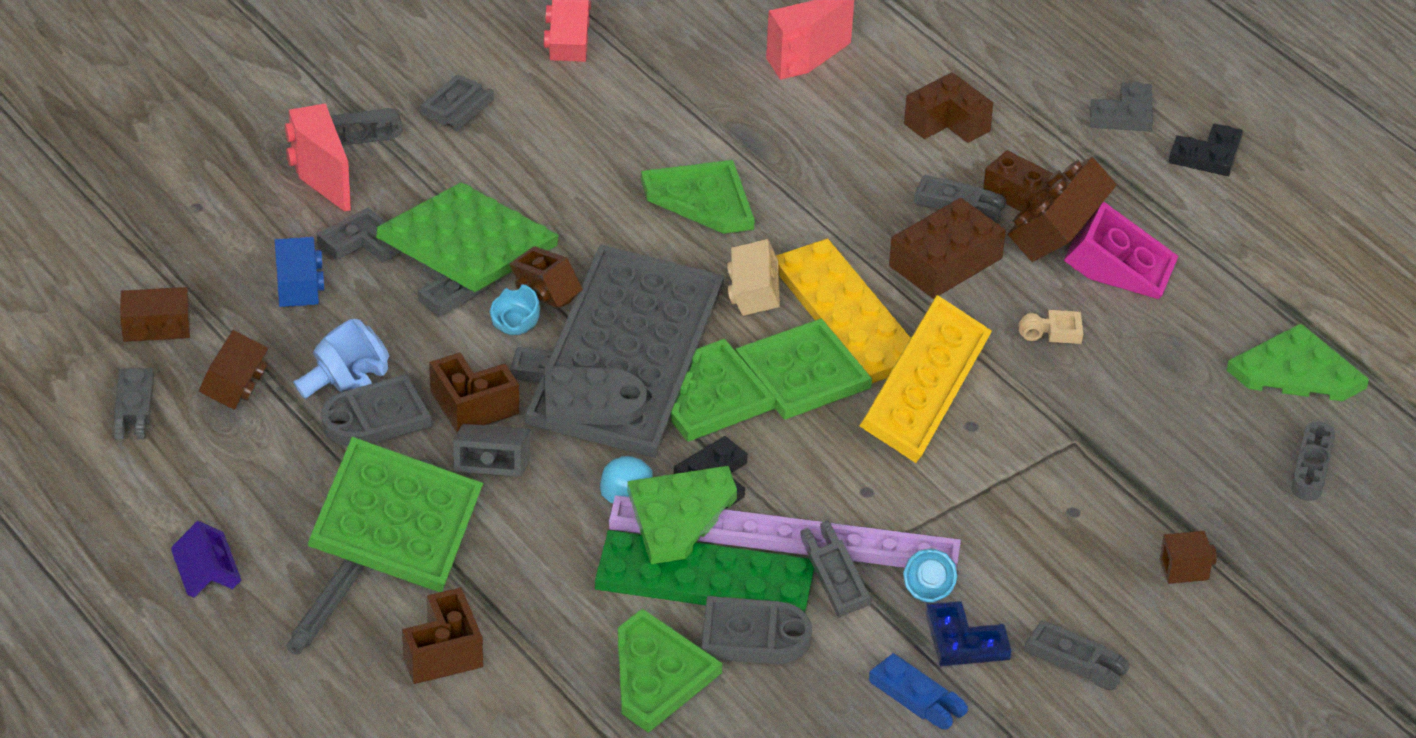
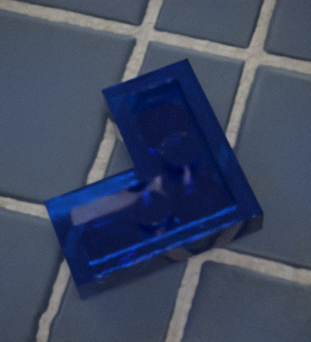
(961, 644)

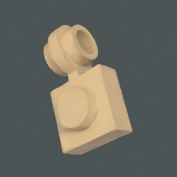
(1060, 326)

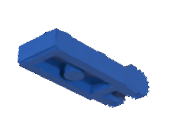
(917, 691)

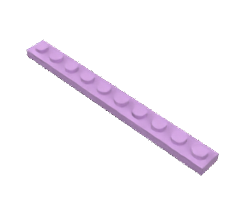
(784, 535)

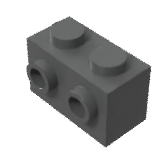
(491, 450)

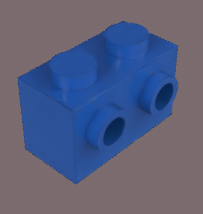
(297, 271)

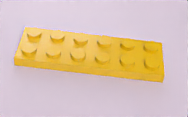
(846, 304)
(925, 379)

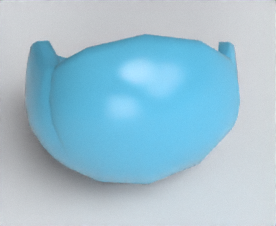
(515, 310)
(618, 472)
(930, 575)

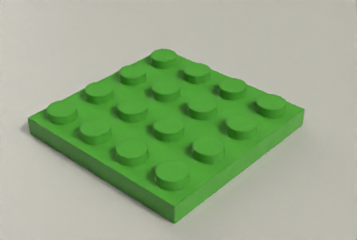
(465, 236)
(395, 514)

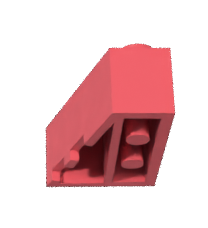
(568, 29)

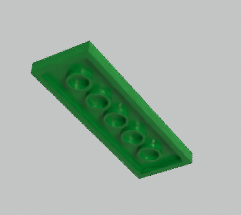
(704, 573)

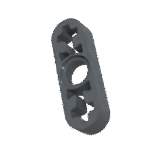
(377, 117)
(1316, 471)

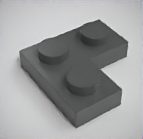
(1130, 113)
(353, 234)
(444, 293)

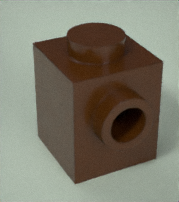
(1187, 557)

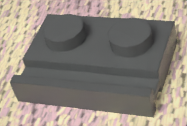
(457, 102)

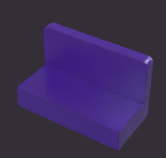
(204, 556)

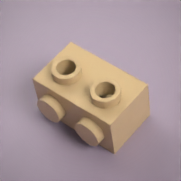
(754, 277)

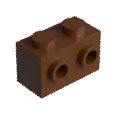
(1015, 179)
(547, 275)
(155, 314)
(234, 369)

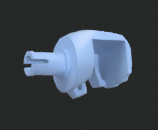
(345, 359)

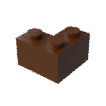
(950, 105)
(473, 396)
(447, 642)

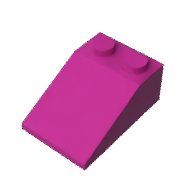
(1121, 254)

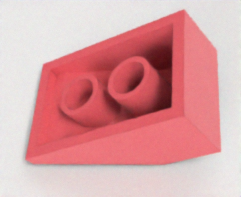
(807, 35)
(318, 153)

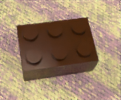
(1061, 208)
(947, 247)

